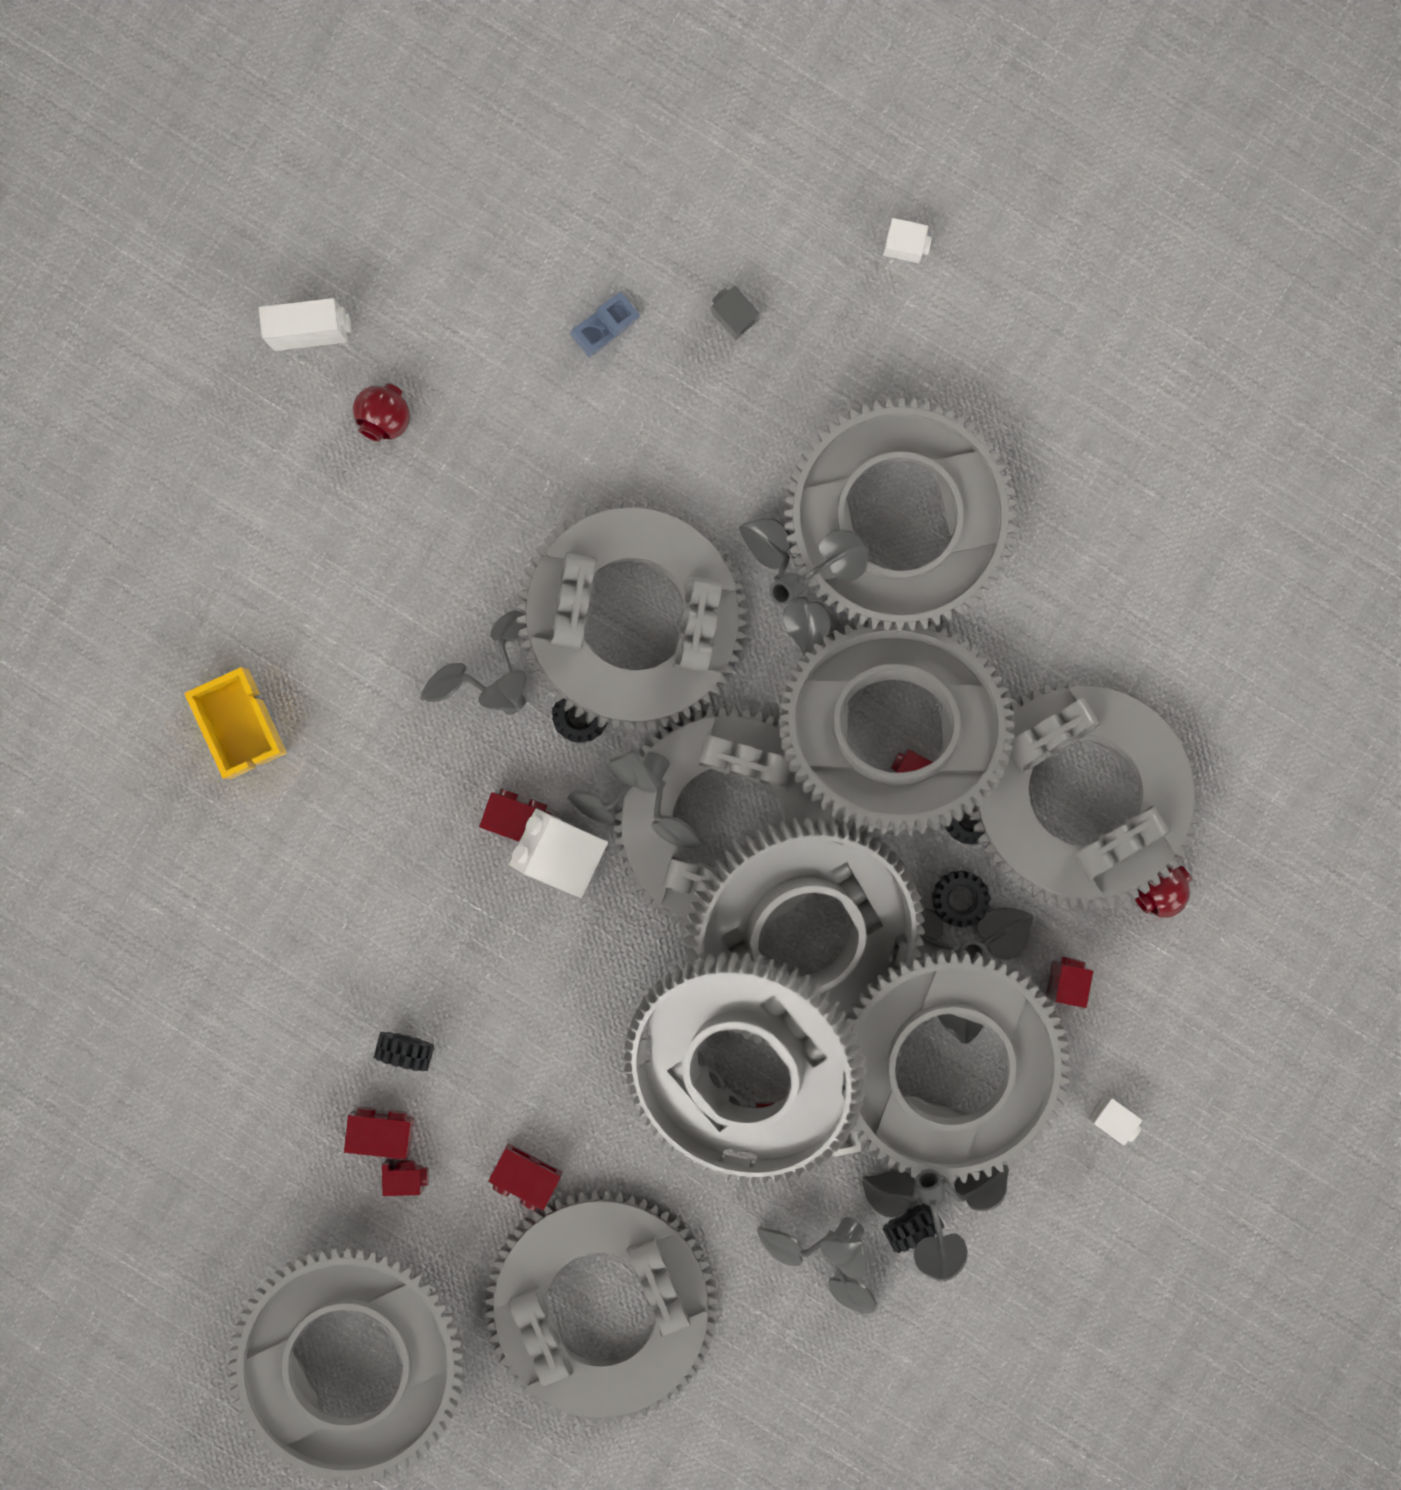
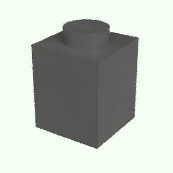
(734, 311)

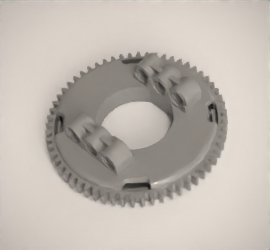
(800, 860)
(690, 1098)

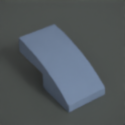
(605, 324)

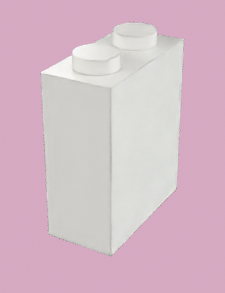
(304, 324)
(558, 853)

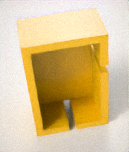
(235, 723)

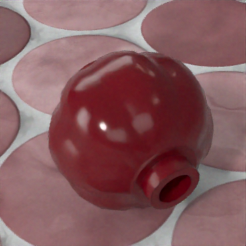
(381, 412)
(1169, 896)

